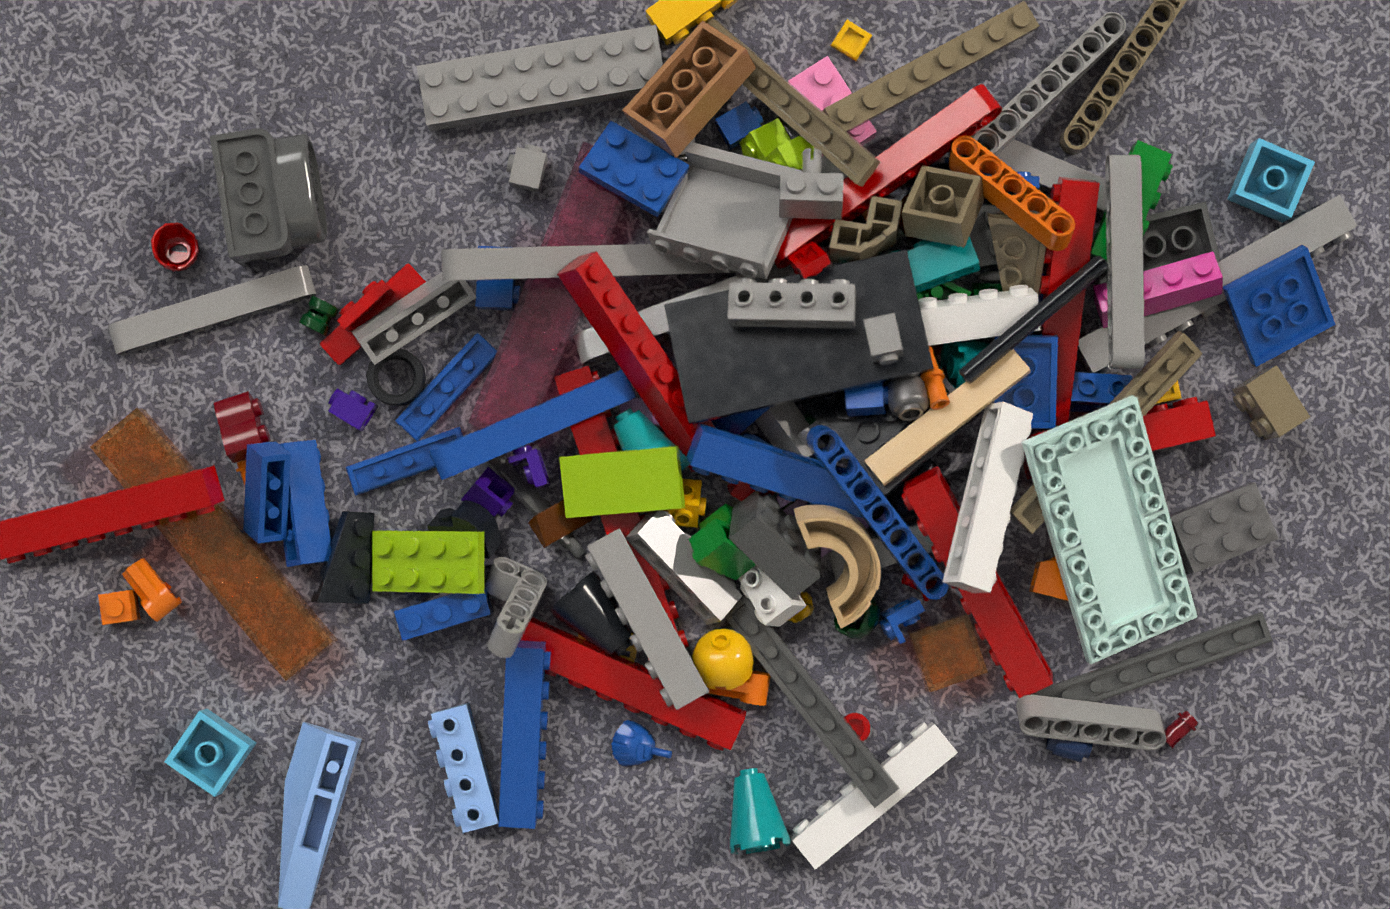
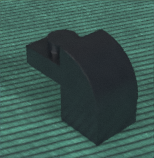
(469, 517)

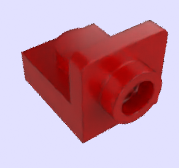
(808, 260)

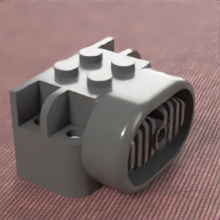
(268, 194)

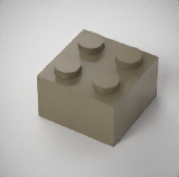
(943, 206)
(1270, 403)

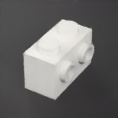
(771, 603)

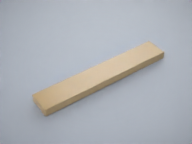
(940, 423)

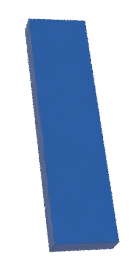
(447, 387)
(397, 463)

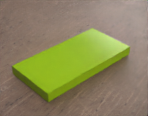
(622, 482)

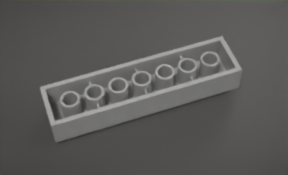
(538, 78)

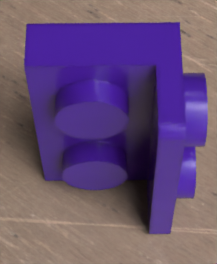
(535, 470)

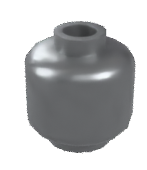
(908, 397)

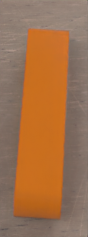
(1014, 206)

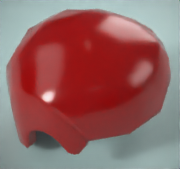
(169, 236)

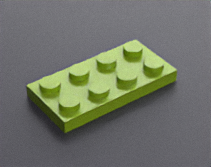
(428, 561)

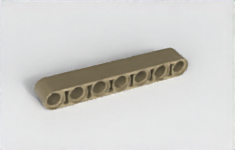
(1116, 76)

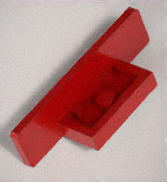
(377, 297)

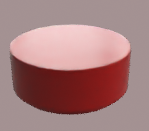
(859, 724)

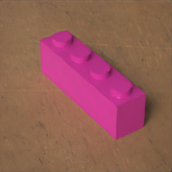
(1172, 285)

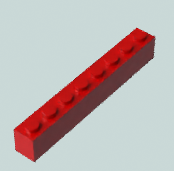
(1079, 200)
(630, 345)
(110, 512)
(994, 611)
(632, 684)

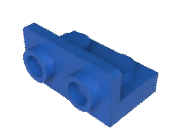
(1096, 390)
(903, 613)

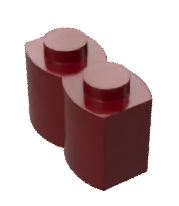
(240, 424)

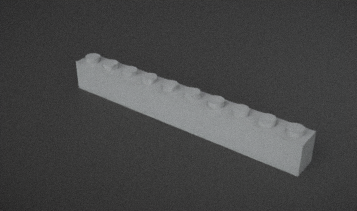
(1313, 229)

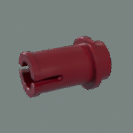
(1180, 728)

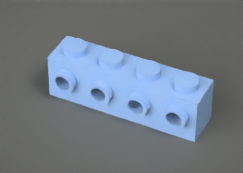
(465, 768)

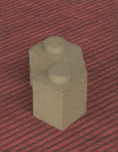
(862, 241)

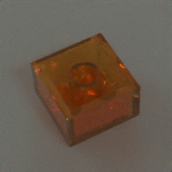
(947, 652)

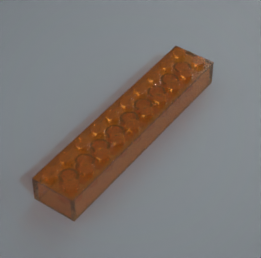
(221, 552)

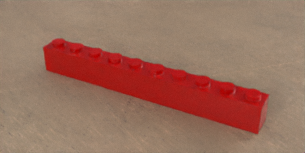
(595, 436)

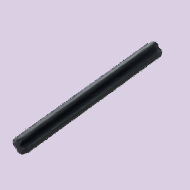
(1033, 319)

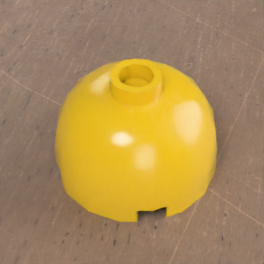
(723, 659)

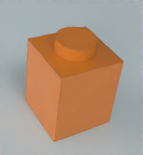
(119, 607)

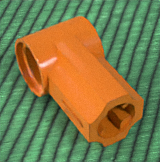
(154, 593)
(753, 691)

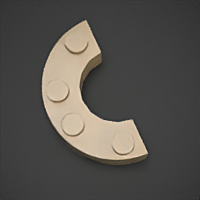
(845, 534)

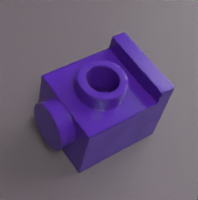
(352, 408)
(491, 493)

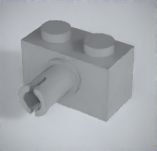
(810, 192)

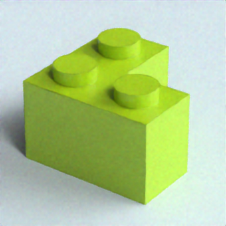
(774, 145)

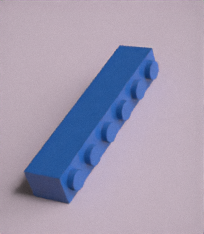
(767, 468)
(522, 736)

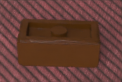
(553, 525)

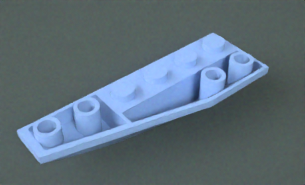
(311, 809)

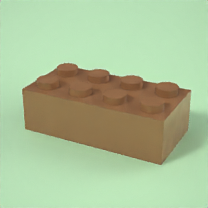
(689, 89)

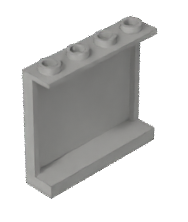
(725, 213)

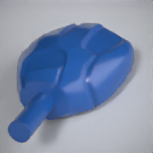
(635, 745)

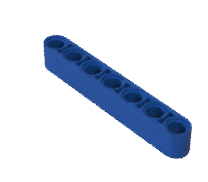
(532, 424)
(867, 502)

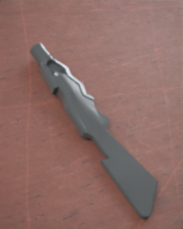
(531, 498)

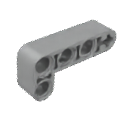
(522, 591)

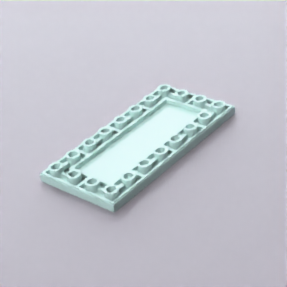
(1110, 529)

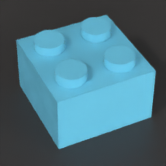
(1271, 180)
(210, 752)

